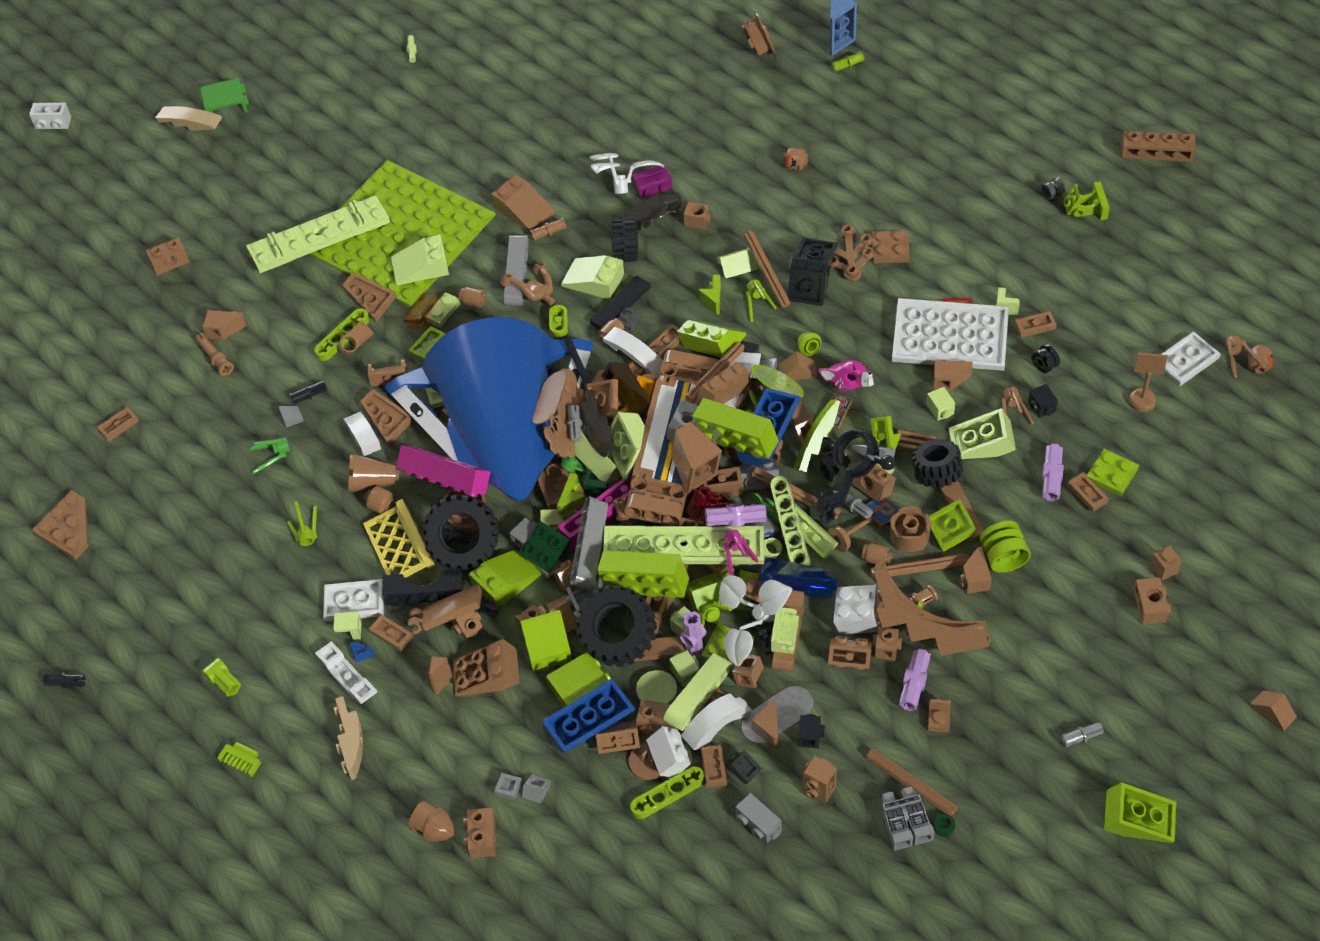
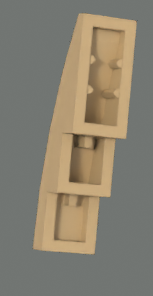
(190, 117)

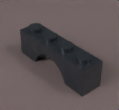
(399, 591)

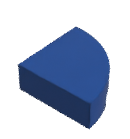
(361, 651)

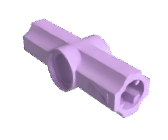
(1052, 472)
(735, 514)
(693, 633)
(914, 680)

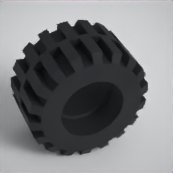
(624, 239)
(946, 467)

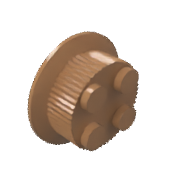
(757, 36)

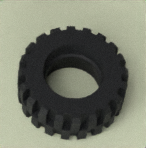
(434, 538)
(601, 605)

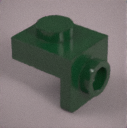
(593, 487)

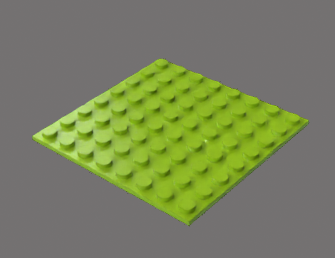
(415, 212)

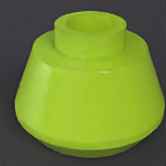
(809, 343)

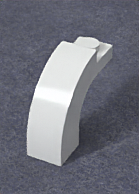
(713, 718)

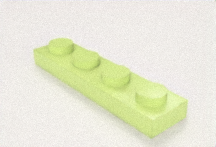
(813, 533)

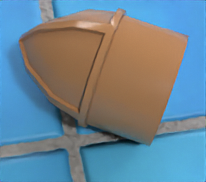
(432, 822)

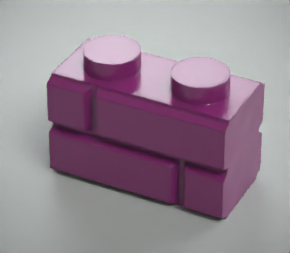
(652, 181)

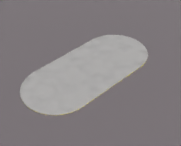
(790, 705)

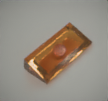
(421, 308)

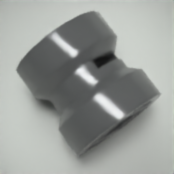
(1054, 188)

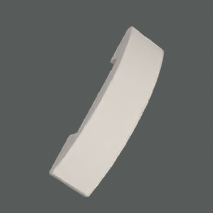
(635, 350)
(345, 674)

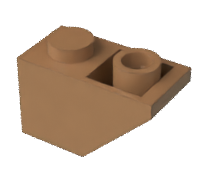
(222, 324)
(951, 373)

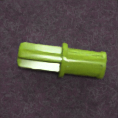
(848, 61)

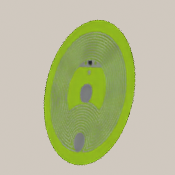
(777, 380)

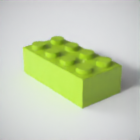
(736, 428)
(645, 573)

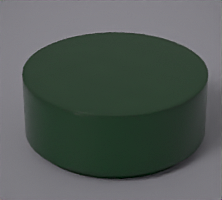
(944, 825)

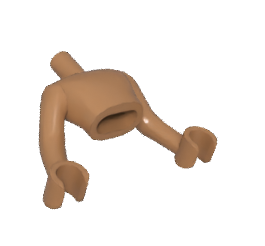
(533, 289)

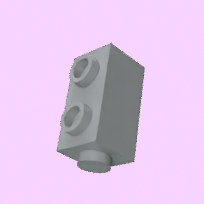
(758, 818)

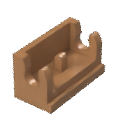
(384, 375)
(618, 737)

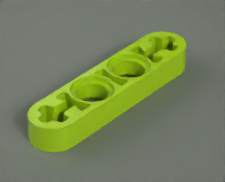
(339, 332)
(665, 790)

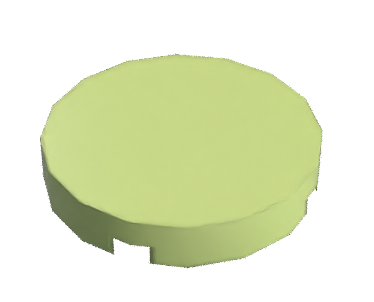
(657, 687)

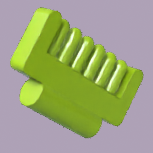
(241, 753)

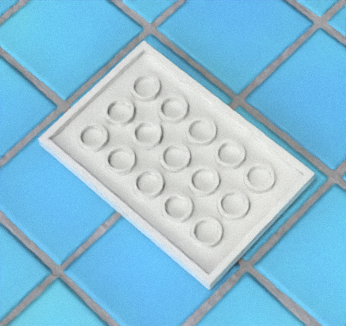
(951, 333)

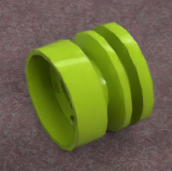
(1005, 546)

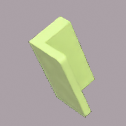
(737, 263)

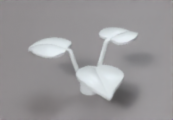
(620, 181)
(772, 596)

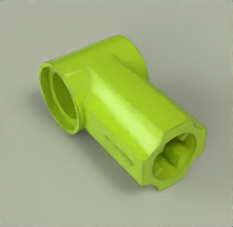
(218, 674)

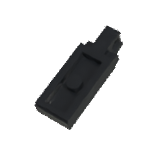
(762, 632)

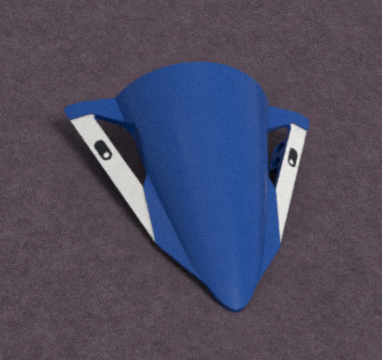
(490, 388)

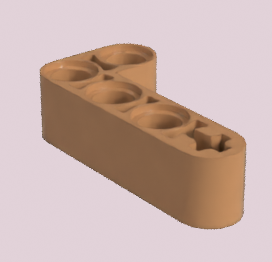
(786, 661)

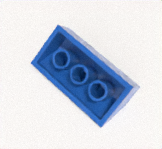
(778, 408)
(587, 716)

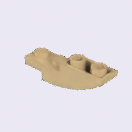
(350, 740)

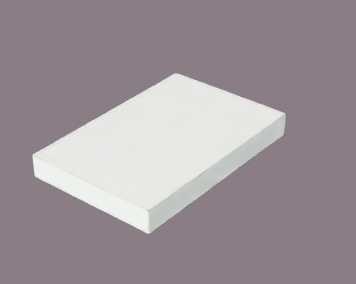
(1189, 358)
(354, 597)

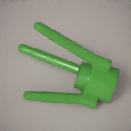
(279, 446)

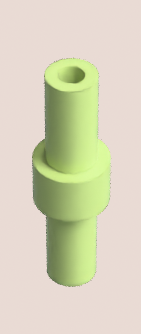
(411, 49)

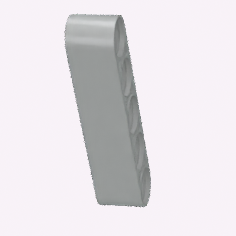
(516, 266)
(589, 543)

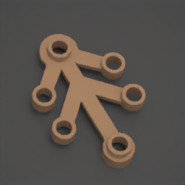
(853, 270)

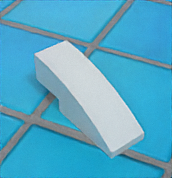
(362, 433)

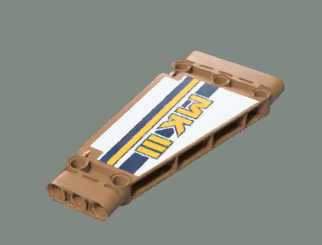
(655, 484)

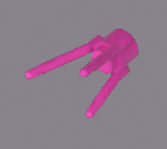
(736, 542)

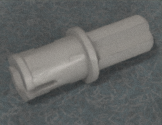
(574, 423)
(857, 506)
(1081, 734)

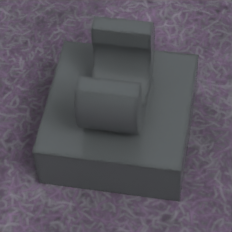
(629, 319)

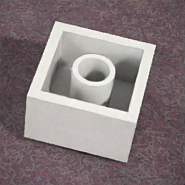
(856, 609)

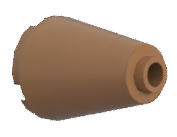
(369, 473)

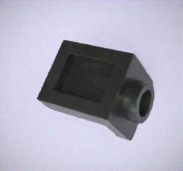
(743, 766)

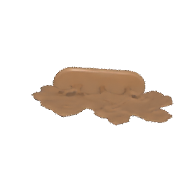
(553, 397)

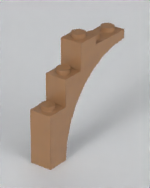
(919, 624)

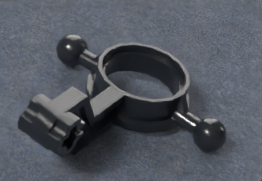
(824, 508)

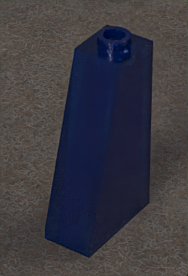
(800, 577)

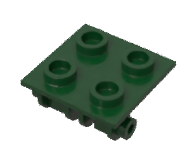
(545, 546)

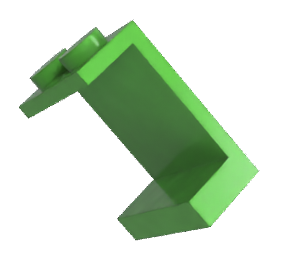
(224, 95)

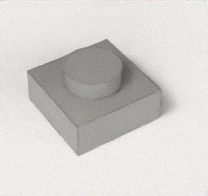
(508, 786)

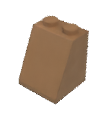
(694, 456)

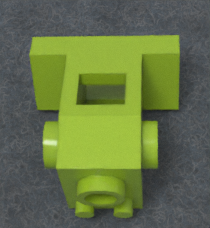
(1096, 202)

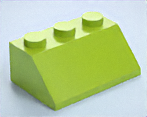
(709, 337)

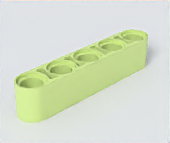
(787, 514)
(697, 692)

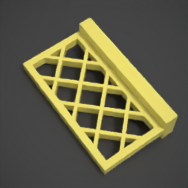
(411, 532)

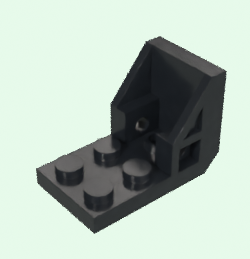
(811, 271)

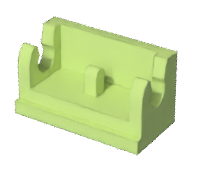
(785, 631)

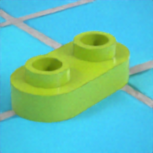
(558, 321)

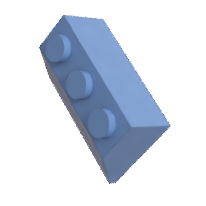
(842, 24)

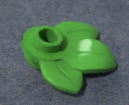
(572, 464)
(769, 505)

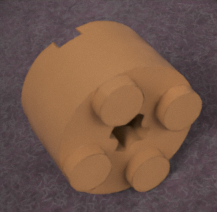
(910, 529)

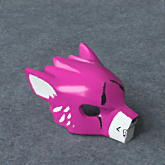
(847, 375)

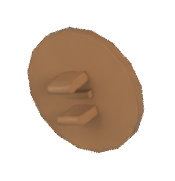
(643, 764)

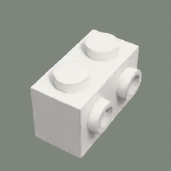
(50, 115)
(668, 751)

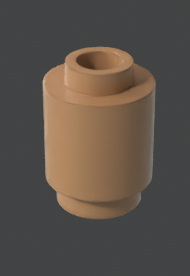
(472, 297)
(608, 327)
(876, 553)

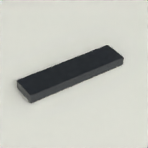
(624, 298)

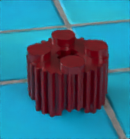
(702, 499)

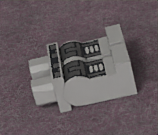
(906, 819)

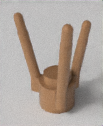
(1235, 347)
(1013, 399)

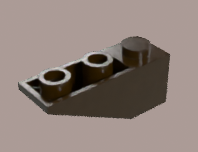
(628, 386)

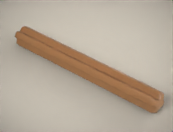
(767, 269)
(720, 366)
(798, 494)
(926, 565)
(911, 781)

